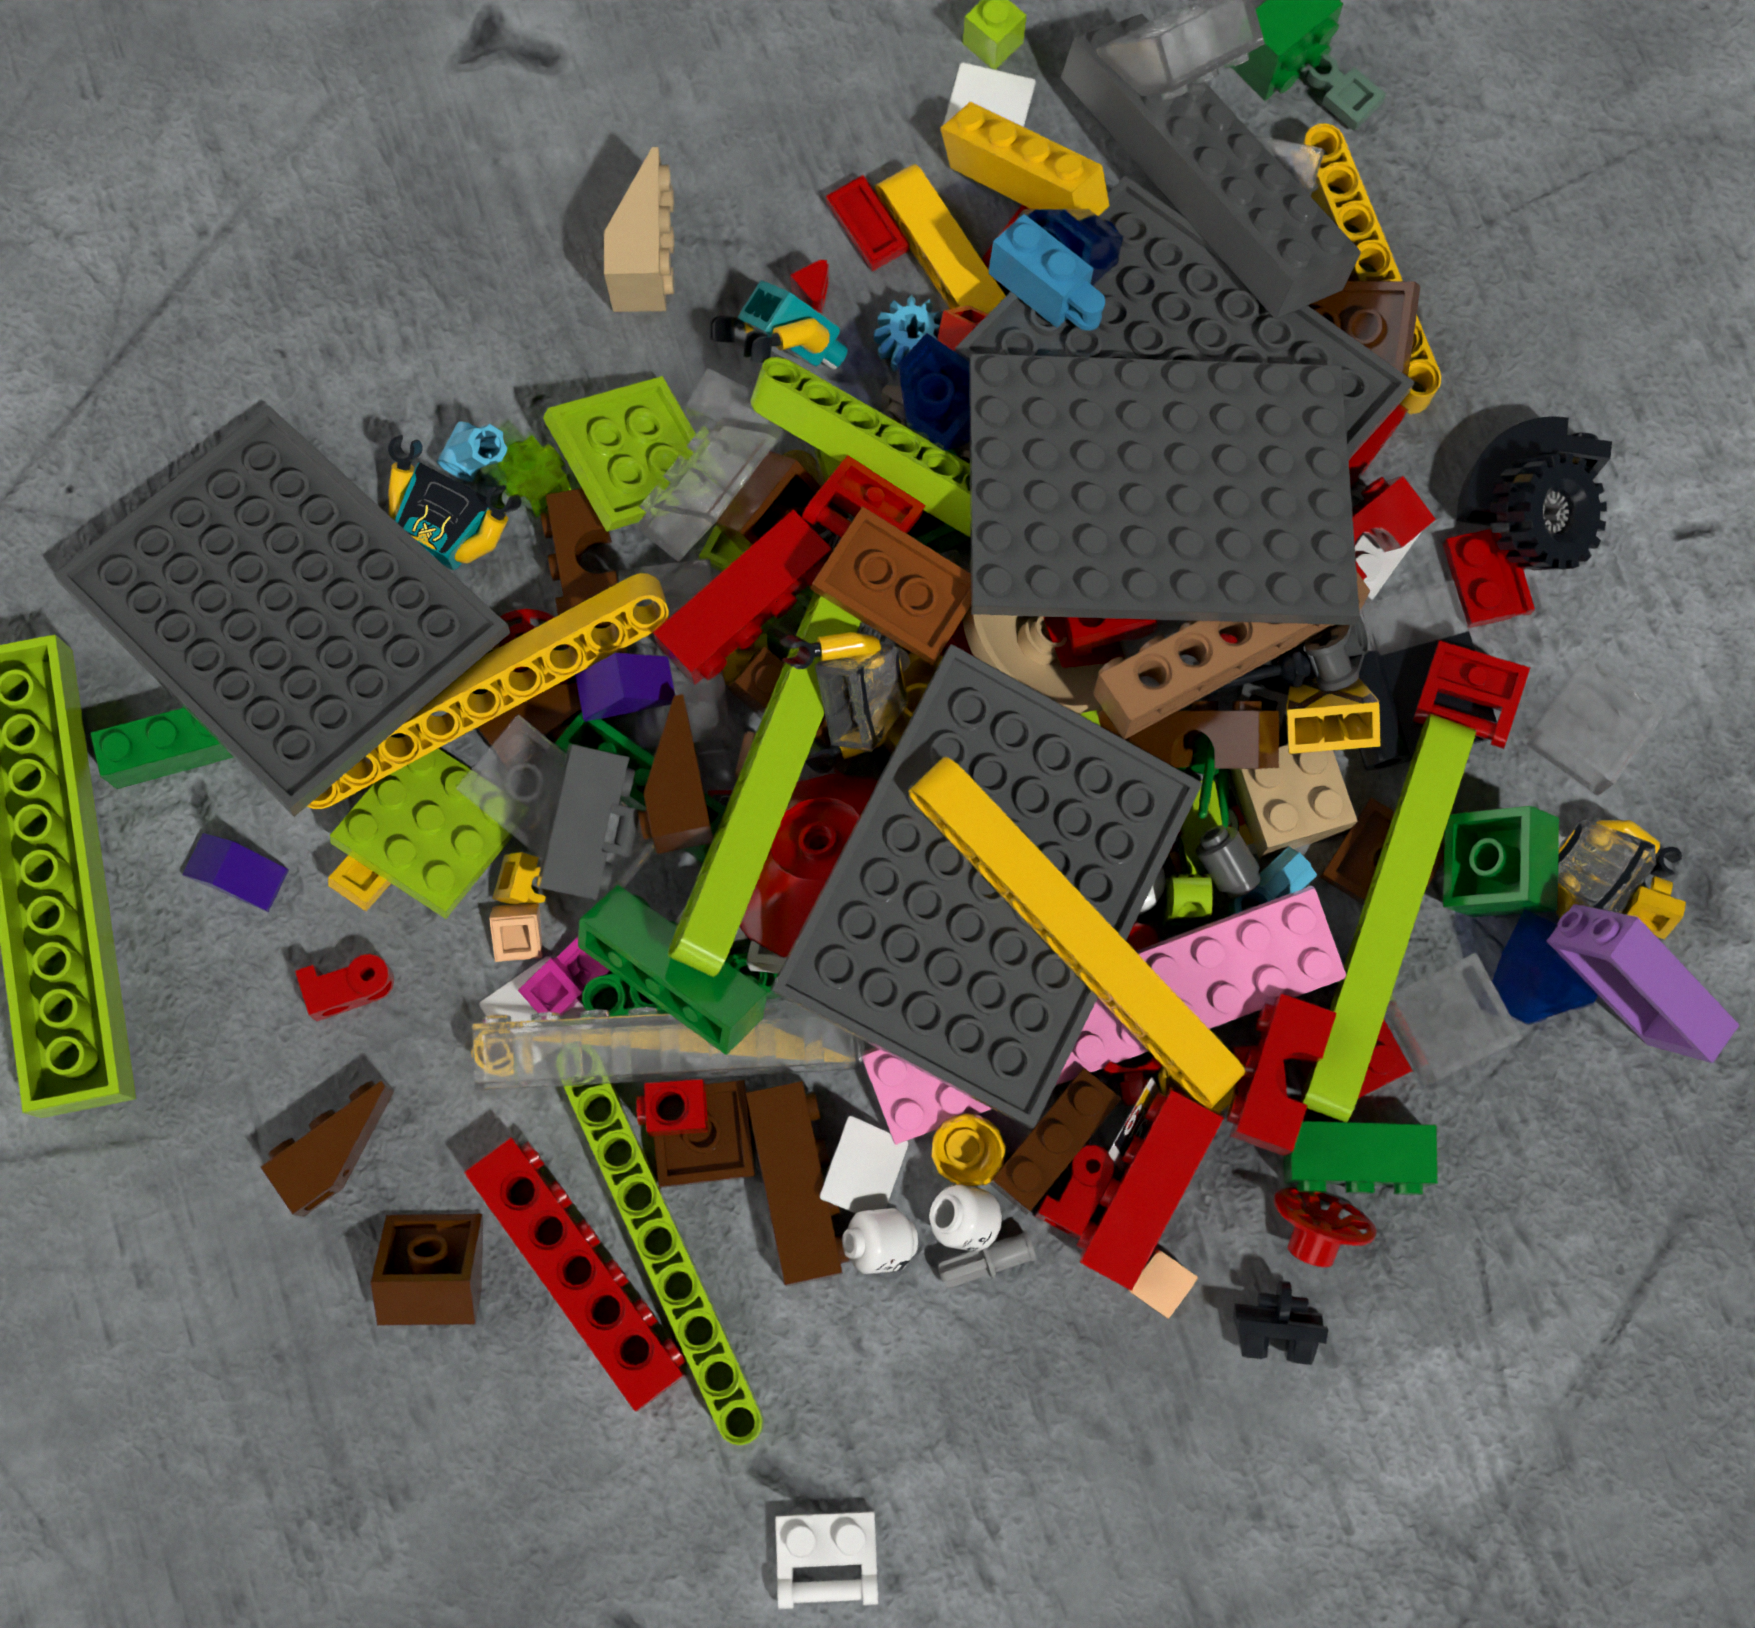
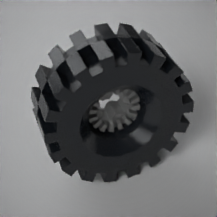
(1568, 527)

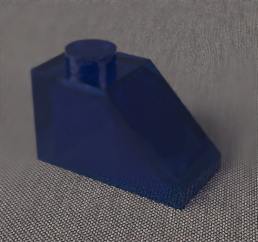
(1084, 234)
(936, 393)
(1535, 977)

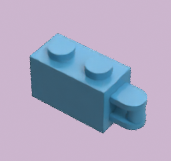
(1046, 275)

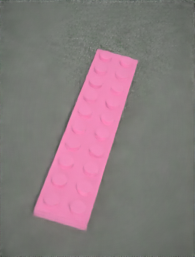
(1214, 969)

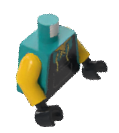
(783, 321)
(443, 514)

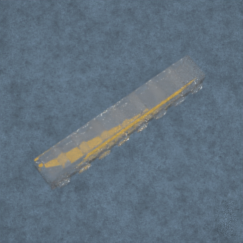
(650, 1049)

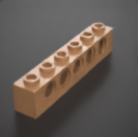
(1137, 706)

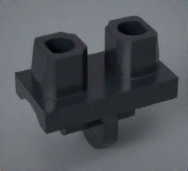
(1283, 1318)

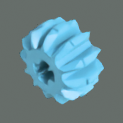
(901, 320)

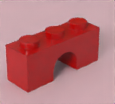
(1390, 514)
(1264, 1112)

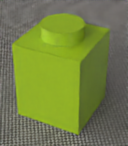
(994, 30)

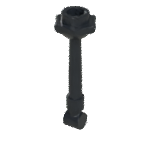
(1290, 666)

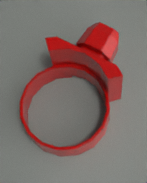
(1133, 1079)

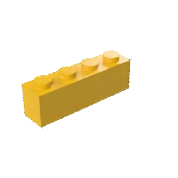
(1022, 163)

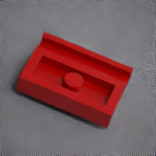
(1485, 580)

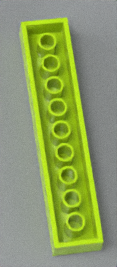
(55, 894)

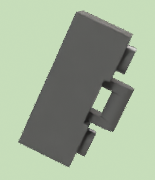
(575, 843)

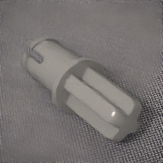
(988, 1261)

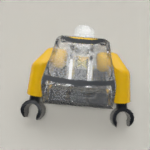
(859, 691)
(1607, 863)

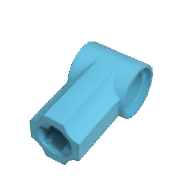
(471, 449)
(1281, 877)

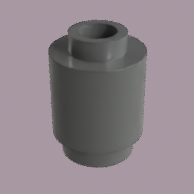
(1228, 861)

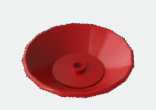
(794, 872)

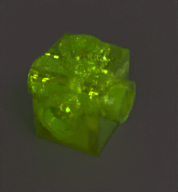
(532, 473)

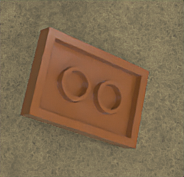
(896, 585)

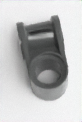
(1338, 654)

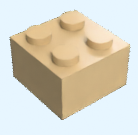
(1295, 802)

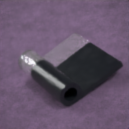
(1401, 648)

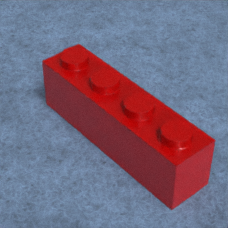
(743, 599)
(1150, 1187)

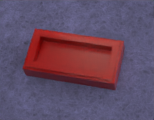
(867, 223)

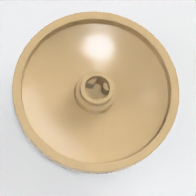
(1026, 653)

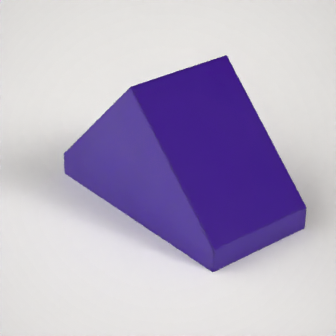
(625, 685)
(235, 871)

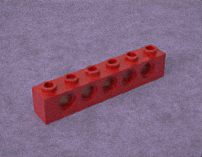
(494, 1181)

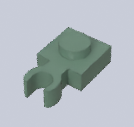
(1348, 96)

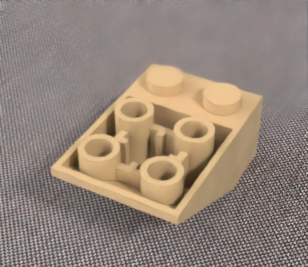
(641, 241)

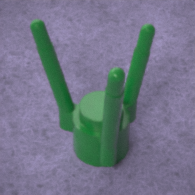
(1205, 764)

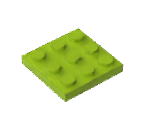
(621, 445)
(422, 832)

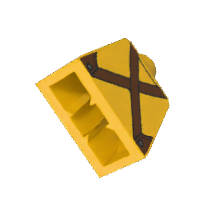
(1331, 718)

